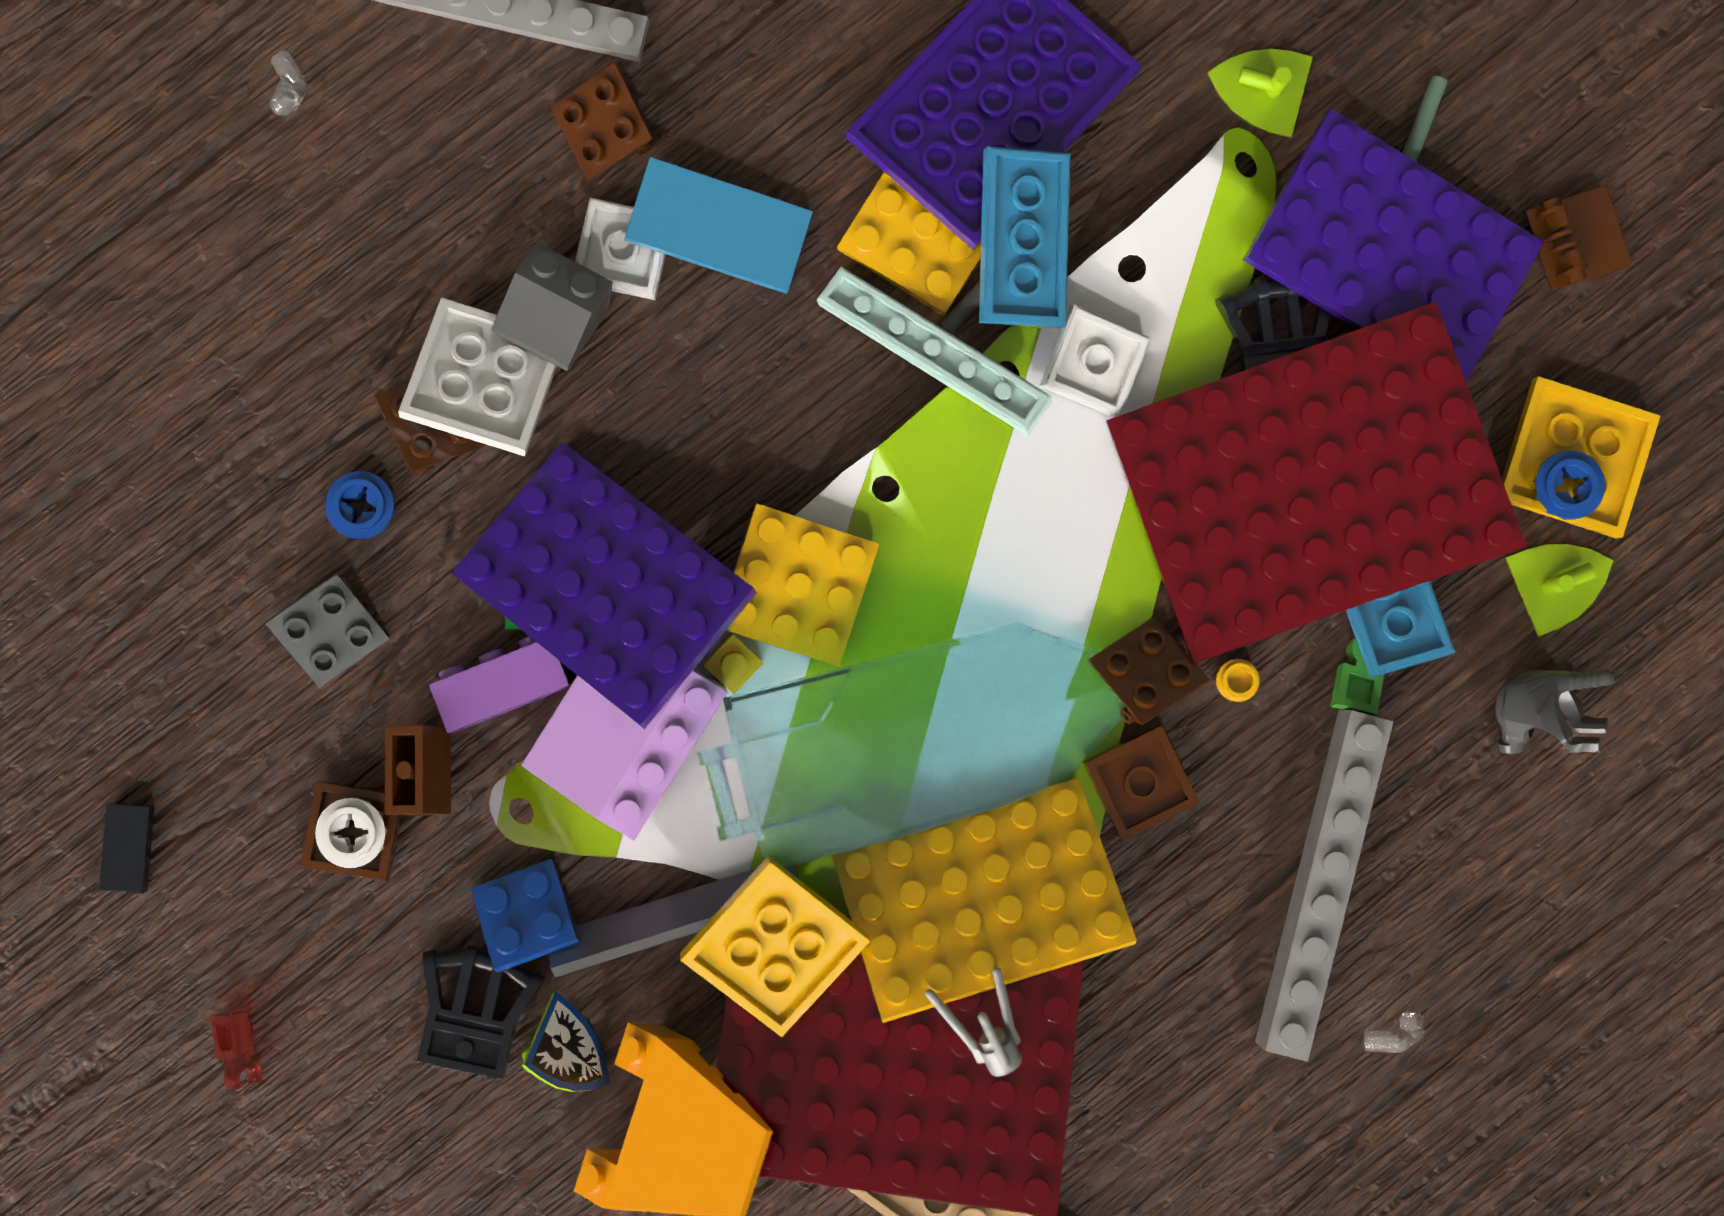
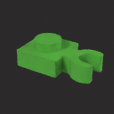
(1353, 687)

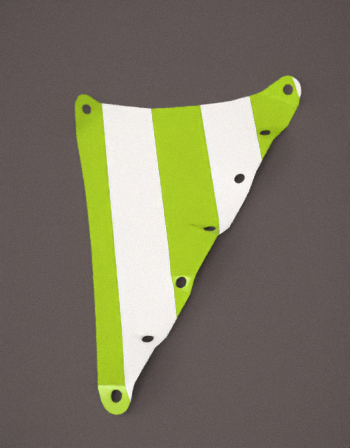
(984, 515)

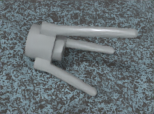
(996, 1046)

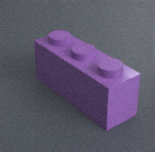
(498, 685)

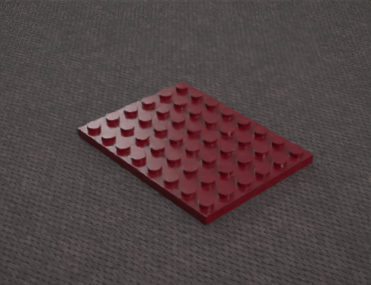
(1315, 483)
(905, 1099)

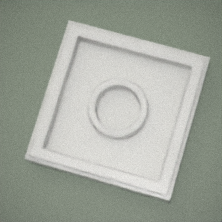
(604, 251)
(1095, 361)

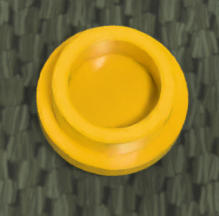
(1237, 680)

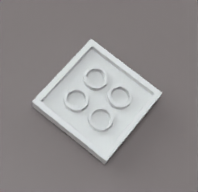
(476, 381)

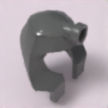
(1539, 700)

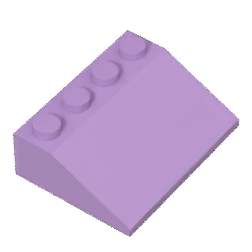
(610, 761)

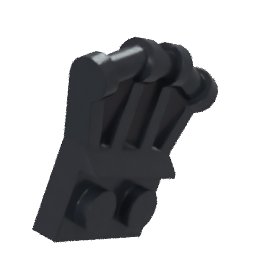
(1268, 349)
(465, 1038)

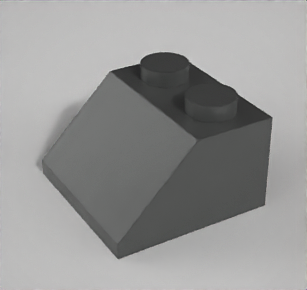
(553, 306)

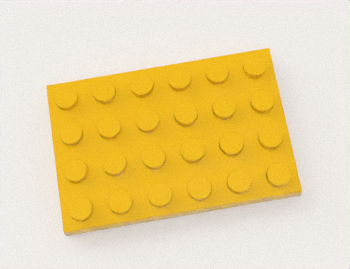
(981, 893)

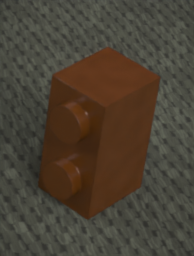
(417, 770)

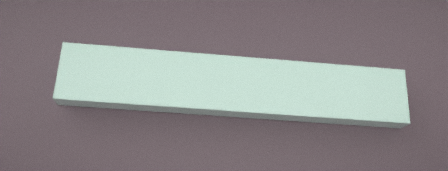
(935, 351)

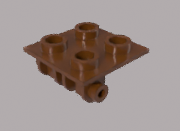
(603, 122)
(1578, 238)
(418, 443)
(1148, 671)

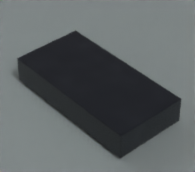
(126, 848)

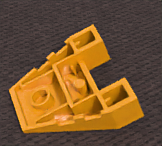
(688, 1140)

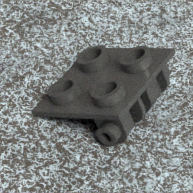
(327, 629)

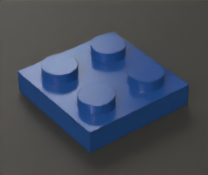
(524, 915)

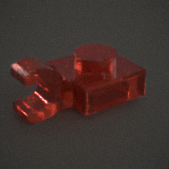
(233, 1043)

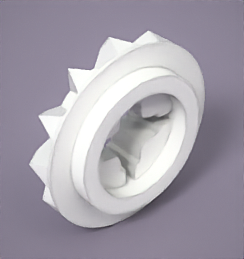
(338, 848)

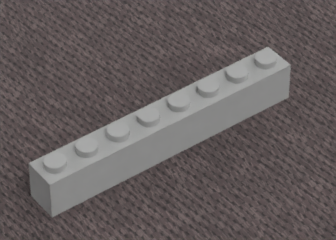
(1323, 884)

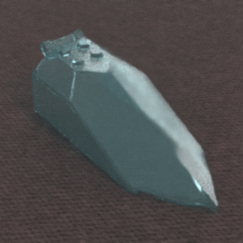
(908, 740)

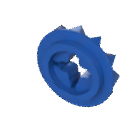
(352, 487)
(1587, 493)

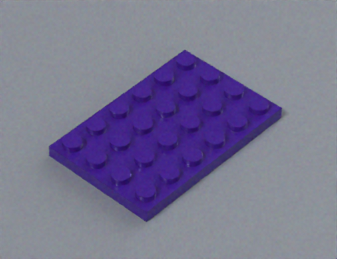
(994, 79)
(1385, 236)
(604, 584)

